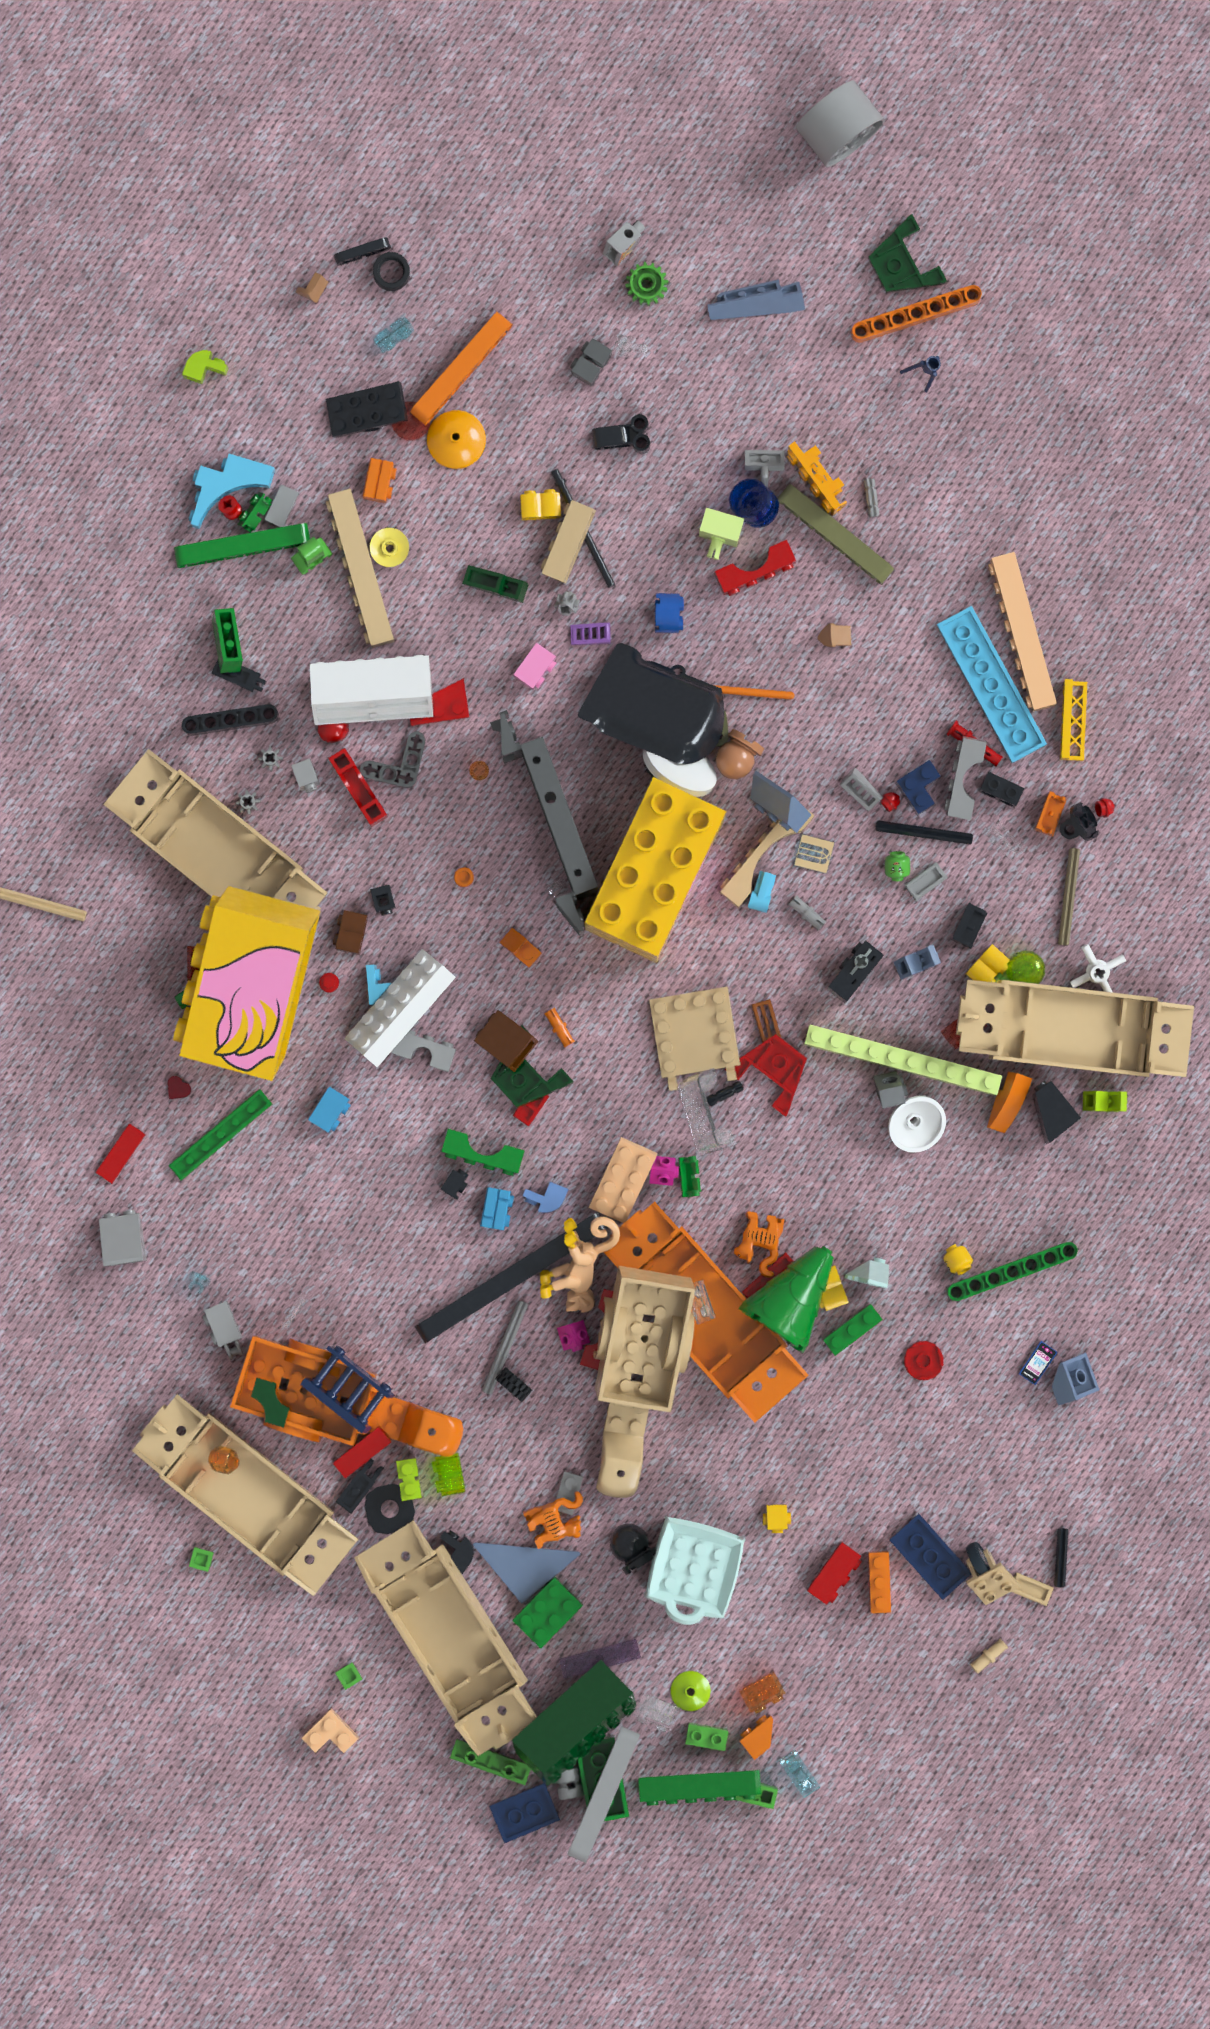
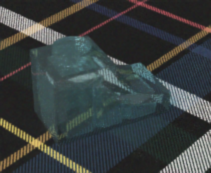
(799, 1773)

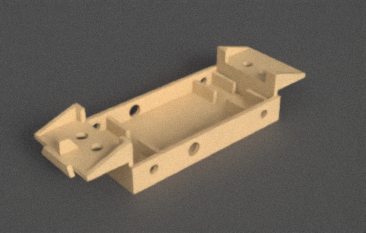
(205, 836)
(1074, 1028)
(253, 1502)
(449, 1636)

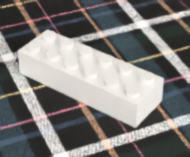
(399, 1007)

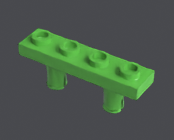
(491, 1762)

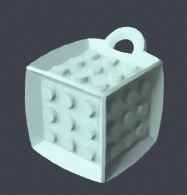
(694, 1569)

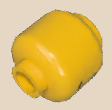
(958, 1259)

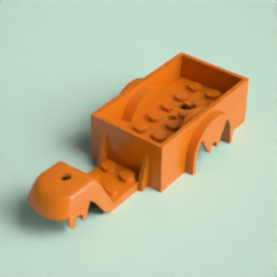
(313, 1419)

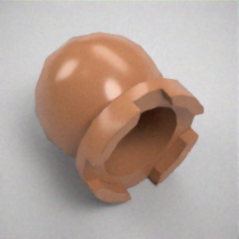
(736, 757)

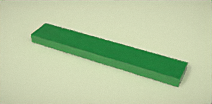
(220, 1134)

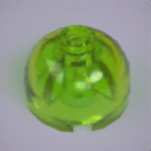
(1026, 967)

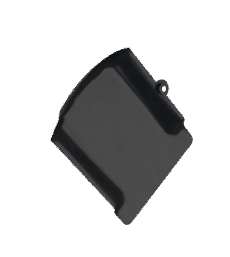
(655, 707)

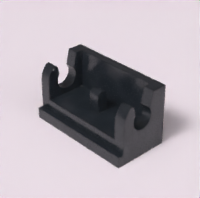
(969, 925)

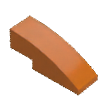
(1009, 1101)

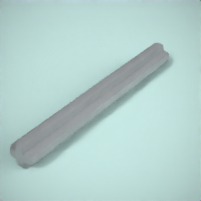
(505, 1347)

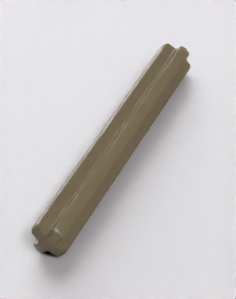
(1069, 895)

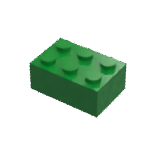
(547, 1612)

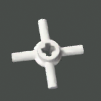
(1093, 965)

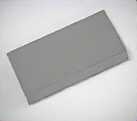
(281, 506)
(925, 881)

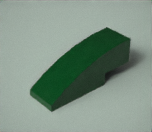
(495, 583)

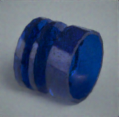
(754, 503)

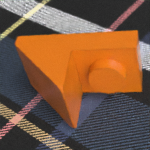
(520, 947)

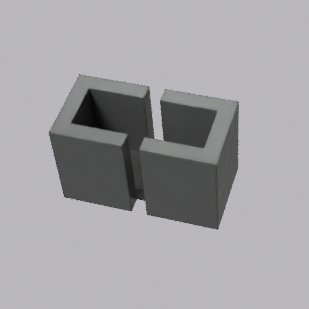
(584, 369)

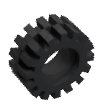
(513, 1384)

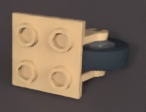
(988, 1579)

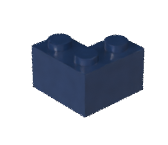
(914, 784)

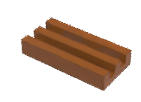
(761, 1004)

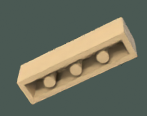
(568, 541)

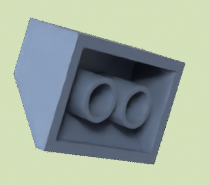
(777, 803)

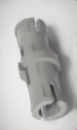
(807, 913)

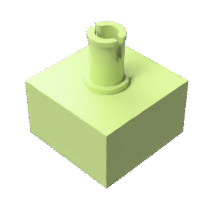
(721, 530)

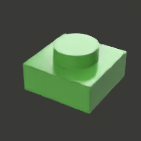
(201, 1559)
(349, 1675)

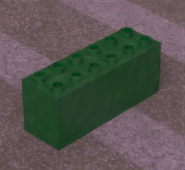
(574, 1723)

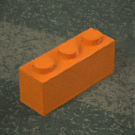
(879, 1582)

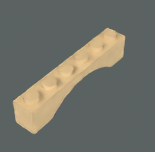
(740, 885)

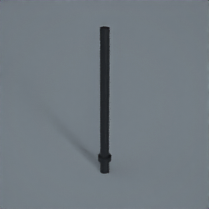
(560, 483)

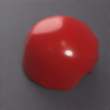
(333, 732)

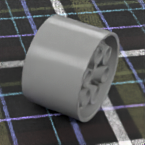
(840, 123)

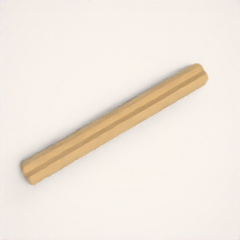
(42, 904)

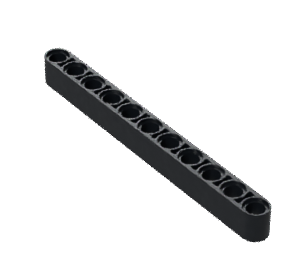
(502, 1283)

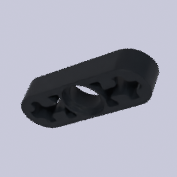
(356, 253)

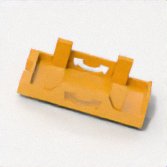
(825, 490)

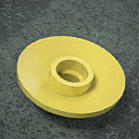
(387, 537)

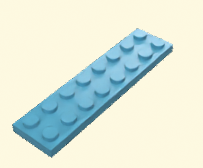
(991, 684)

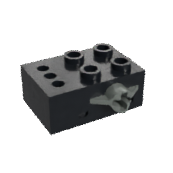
(855, 970)

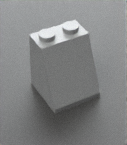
(122, 1239)

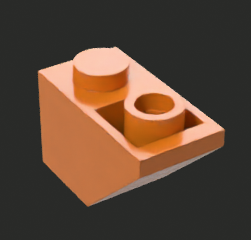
(758, 1739)

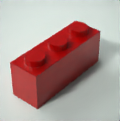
(834, 1573)

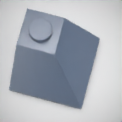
(1074, 1380)

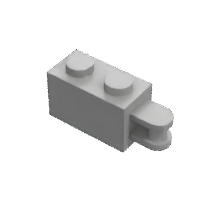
(224, 1328)

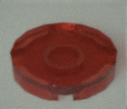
(411, 429)

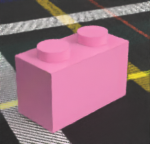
(535, 666)

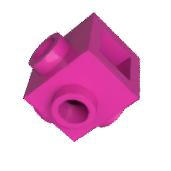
(663, 1171)
(573, 1336)

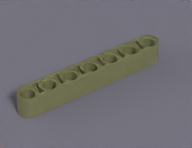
(837, 534)

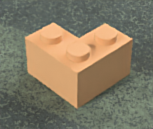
(332, 1728)

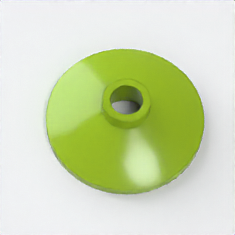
(688, 1680)

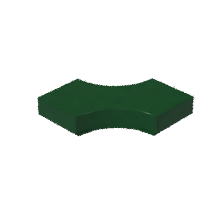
(275, 1411)

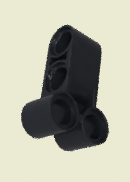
(622, 436)

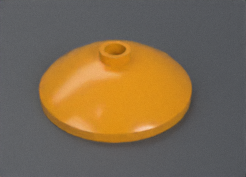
(460, 452)

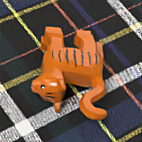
(760, 1237)
(550, 1519)

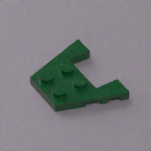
(895, 265)
(526, 1084)

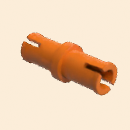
(559, 1027)

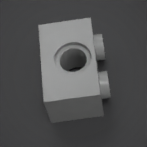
(306, 776)

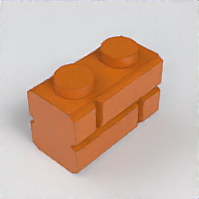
(378, 480)

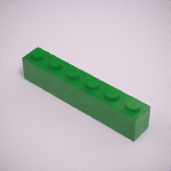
(699, 1786)

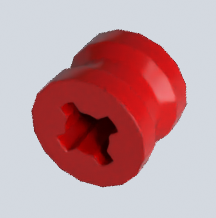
(230, 512)

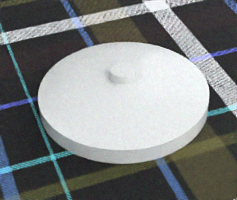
(691, 778)

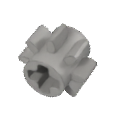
(567, 603)
(271, 753)
(247, 796)

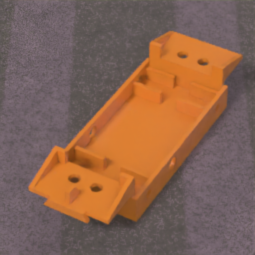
(730, 1347)

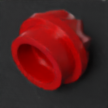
(890, 801)
(1104, 807)

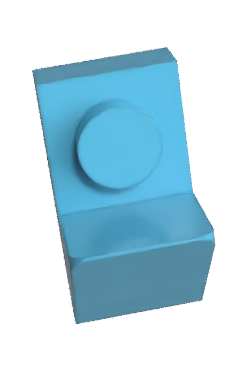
(375, 990)

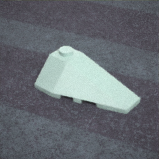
(871, 1273)

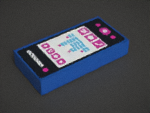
(1038, 1363)

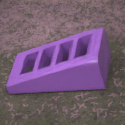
(606, 640)

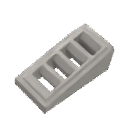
(856, 794)

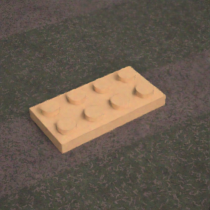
(623, 1180)

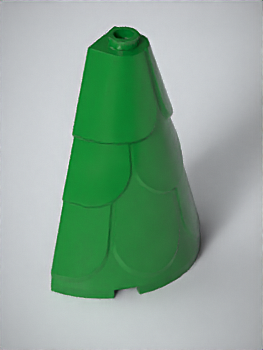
(793, 1298)

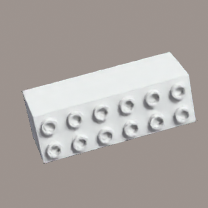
(371, 690)

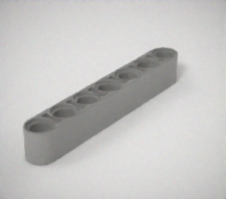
(603, 1794)

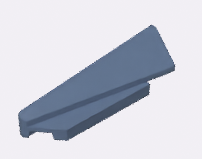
(758, 300)

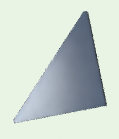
(525, 1568)

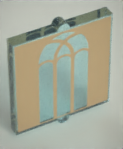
(814, 853)

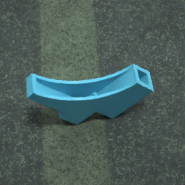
(236, 475)

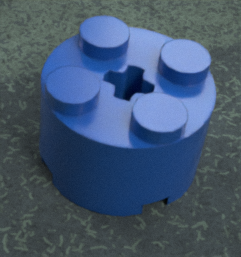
(668, 613)

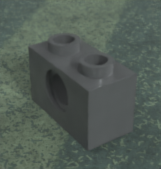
(890, 1089)

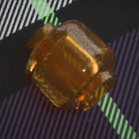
(223, 1460)

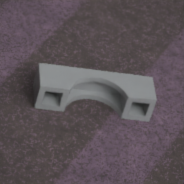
(970, 752)

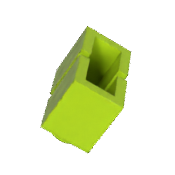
(408, 1471)

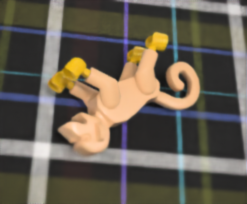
(581, 1269)

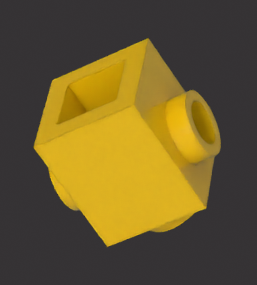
(776, 1518)

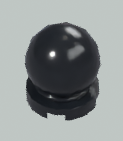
(630, 1545)

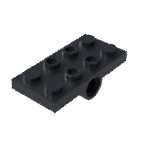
(366, 409)

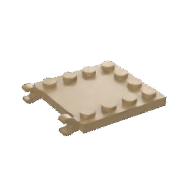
(695, 1034)

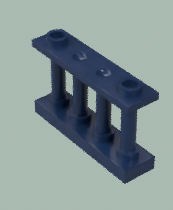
(329, 1397)

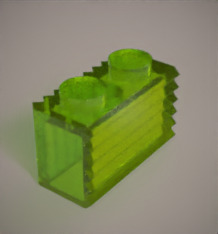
(449, 1475)

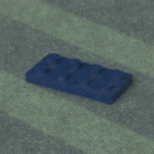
(930, 1556)

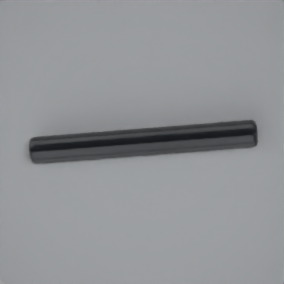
(924, 832)

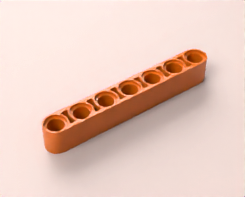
(923, 307)
(461, 368)

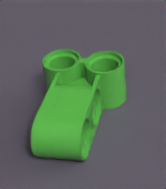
(310, 554)

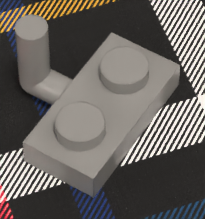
(764, 461)

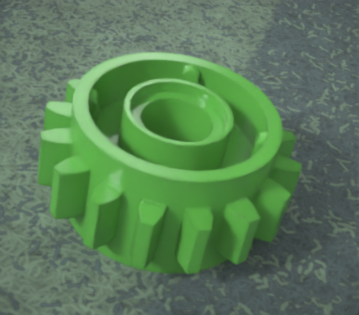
(646, 294)

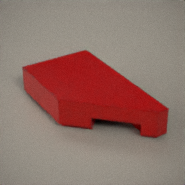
(529, 1111)

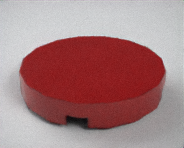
(923, 1360)

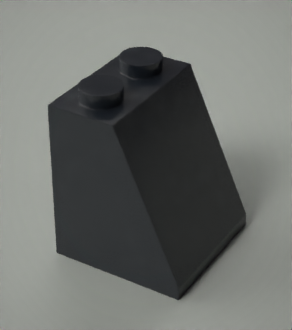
(1053, 1111)

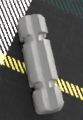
(871, 497)

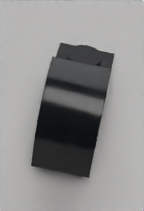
(464, 1550)

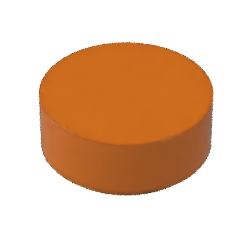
(464, 877)

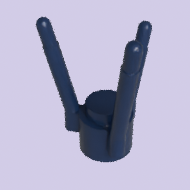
(929, 366)

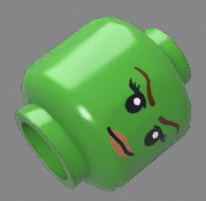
(897, 865)

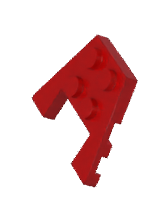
(779, 1063)

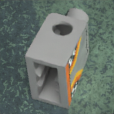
(623, 242)

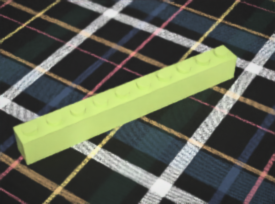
(903, 1060)

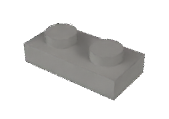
(569, 1485)

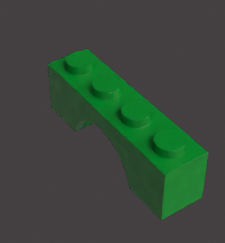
(457, 1145)

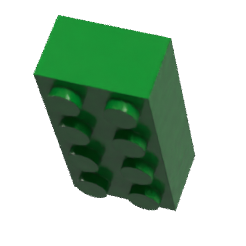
(591, 1769)

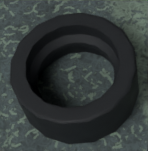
(395, 257)

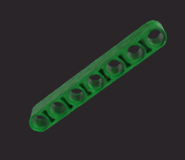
(240, 545)
(1022, 1271)

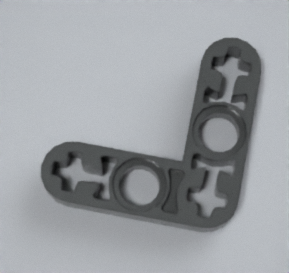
(405, 767)

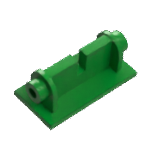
(258, 505)
(689, 1184)

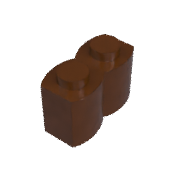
(351, 932)

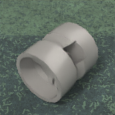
(570, 1776)

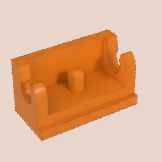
(1050, 814)

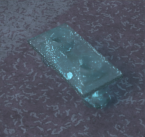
(401, 330)

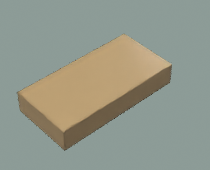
(1033, 1589)

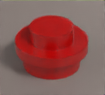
(329, 982)

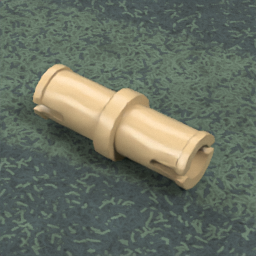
(989, 1656)

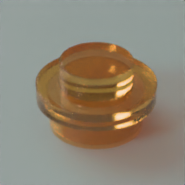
(479, 770)

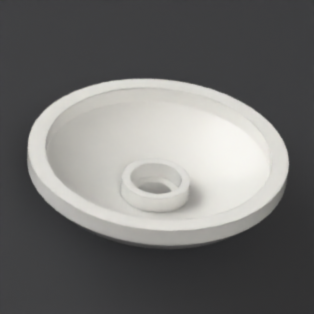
(923, 1130)

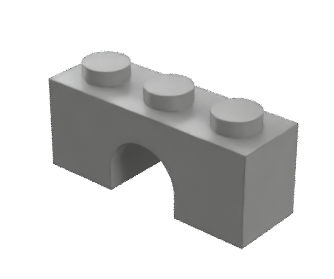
(441, 1053)

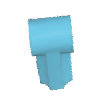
(761, 896)

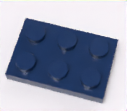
(524, 1812)

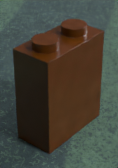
(505, 1040)

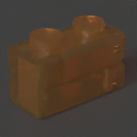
(762, 1692)

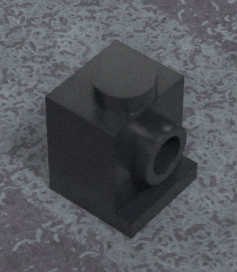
(383, 892)
(455, 1183)

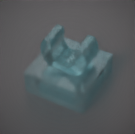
(199, 1279)

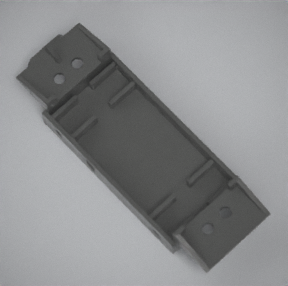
(557, 817)

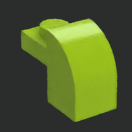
(199, 364)
(1105, 1101)

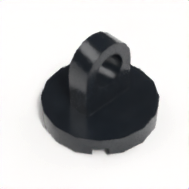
(1083, 822)

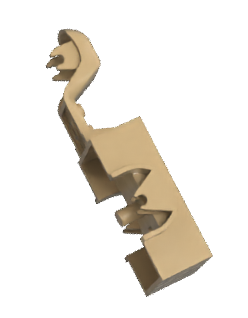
(641, 1348)

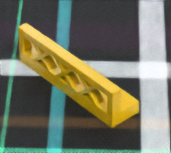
(1066, 720)

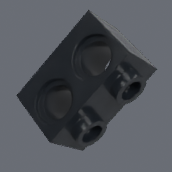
(1001, 790)

